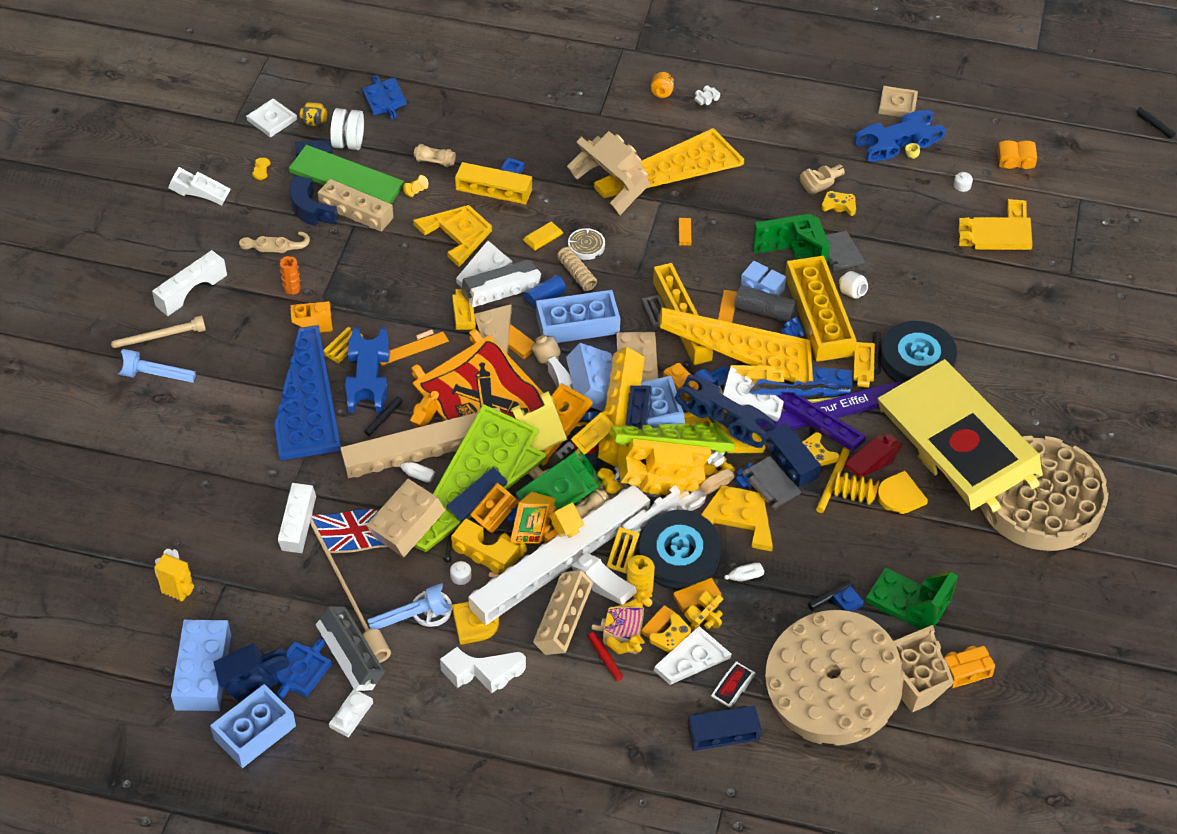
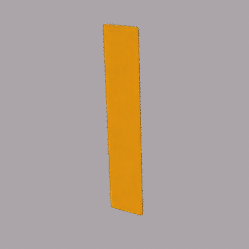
(727, 306)
(417, 346)

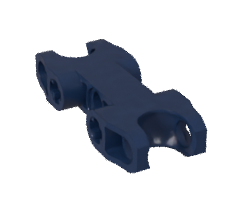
(709, 402)

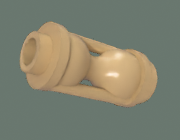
(442, 157)
(592, 502)

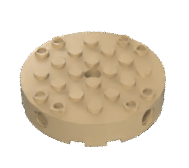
(1063, 506)
(842, 707)

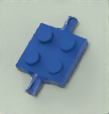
(384, 96)
(304, 669)

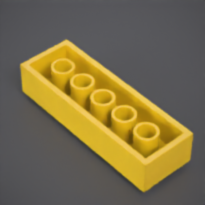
(820, 308)

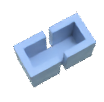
(754, 277)

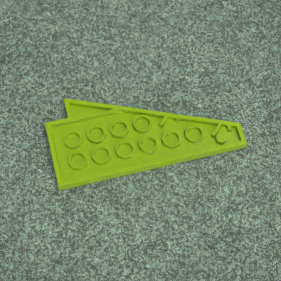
(491, 442)

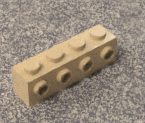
(356, 205)
(563, 612)

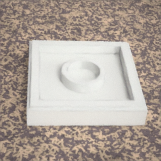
(271, 117)

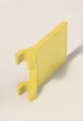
(546, 420)

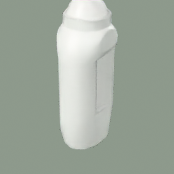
(418, 471)
(746, 572)

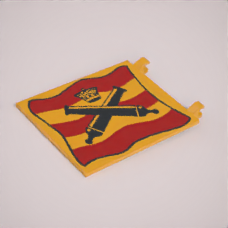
(477, 378)

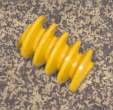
(855, 488)
(640, 573)

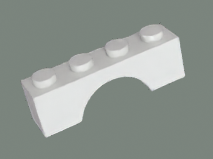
(172, 293)

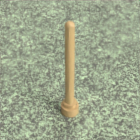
(196, 324)

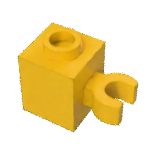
(566, 521)

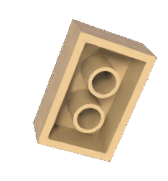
(405, 517)

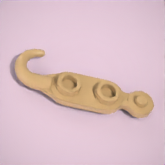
(274, 244)

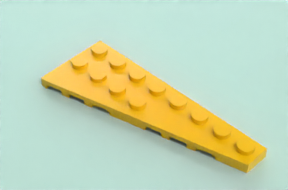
(688, 159)
(744, 343)

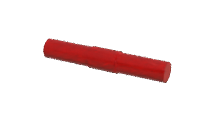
(605, 656)

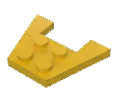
(462, 225)
(741, 510)

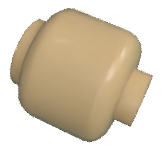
(545, 348)

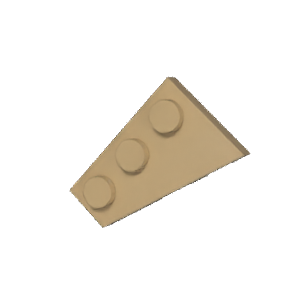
(496, 324)

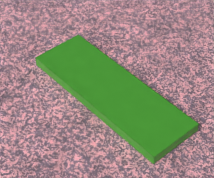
(324, 166)

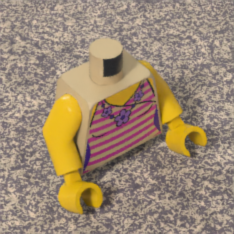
(624, 625)

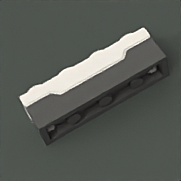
(500, 283)
(350, 648)

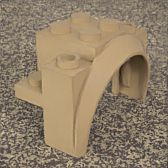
(618, 161)

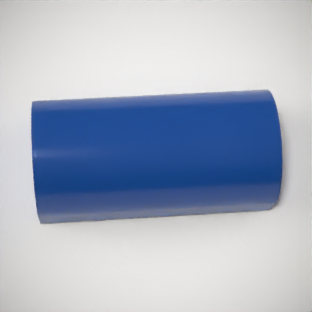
(548, 289)

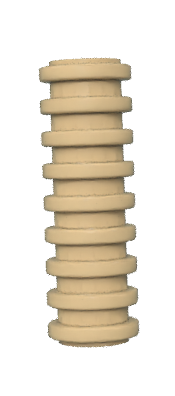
(577, 269)

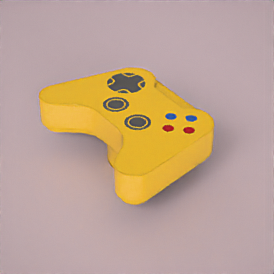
(839, 202)
(818, 451)
(672, 636)

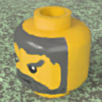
(313, 114)

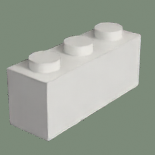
(297, 518)

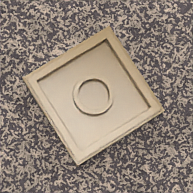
(897, 101)

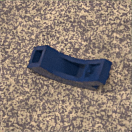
(305, 208)

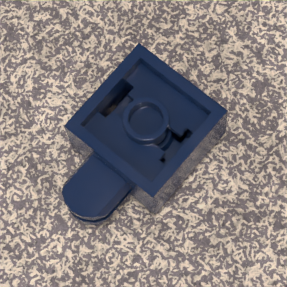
(249, 669)

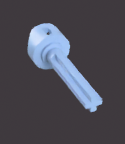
(133, 364)
(433, 601)

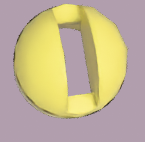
(912, 150)

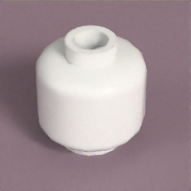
(853, 285)

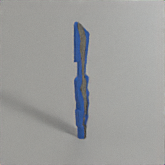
(767, 387)

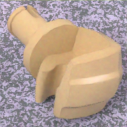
(819, 180)

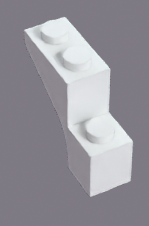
(491, 671)

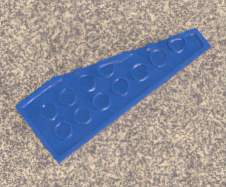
(306, 412)

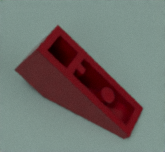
(874, 456)

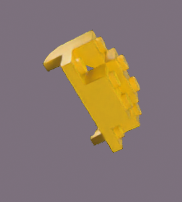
(666, 466)

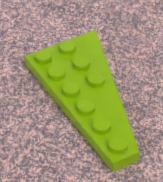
(678, 433)

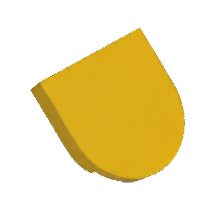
(900, 494)
(469, 626)

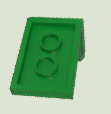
(792, 233)
(565, 481)
(910, 601)

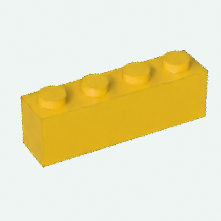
(493, 183)

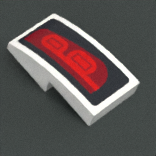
(733, 684)

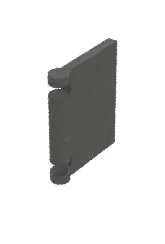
(843, 252)
(772, 482)

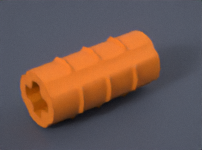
(290, 275)

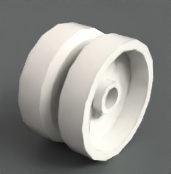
(347, 129)

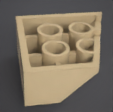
(923, 669)

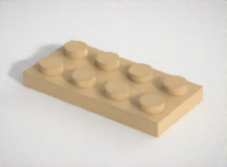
(645, 345)

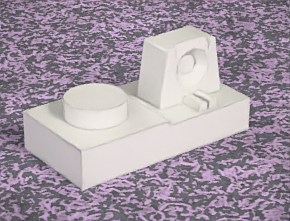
(351, 713)

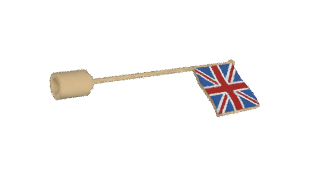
(345, 534)

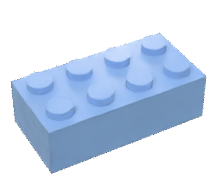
(578, 316)
(195, 676)

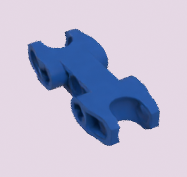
(889, 140)
(367, 383)

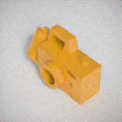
(424, 410)

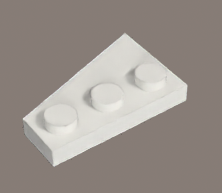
(485, 260)
(738, 389)
(660, 506)
(691, 656)

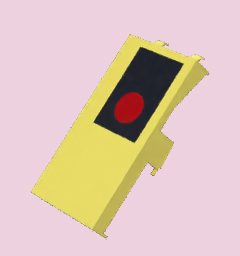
(961, 435)

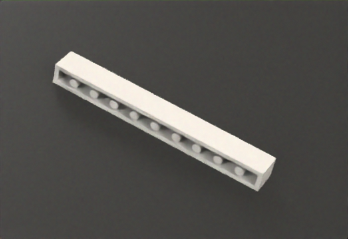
(556, 556)

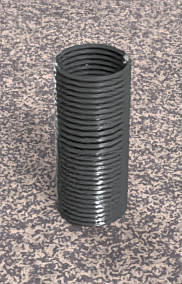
(759, 303)

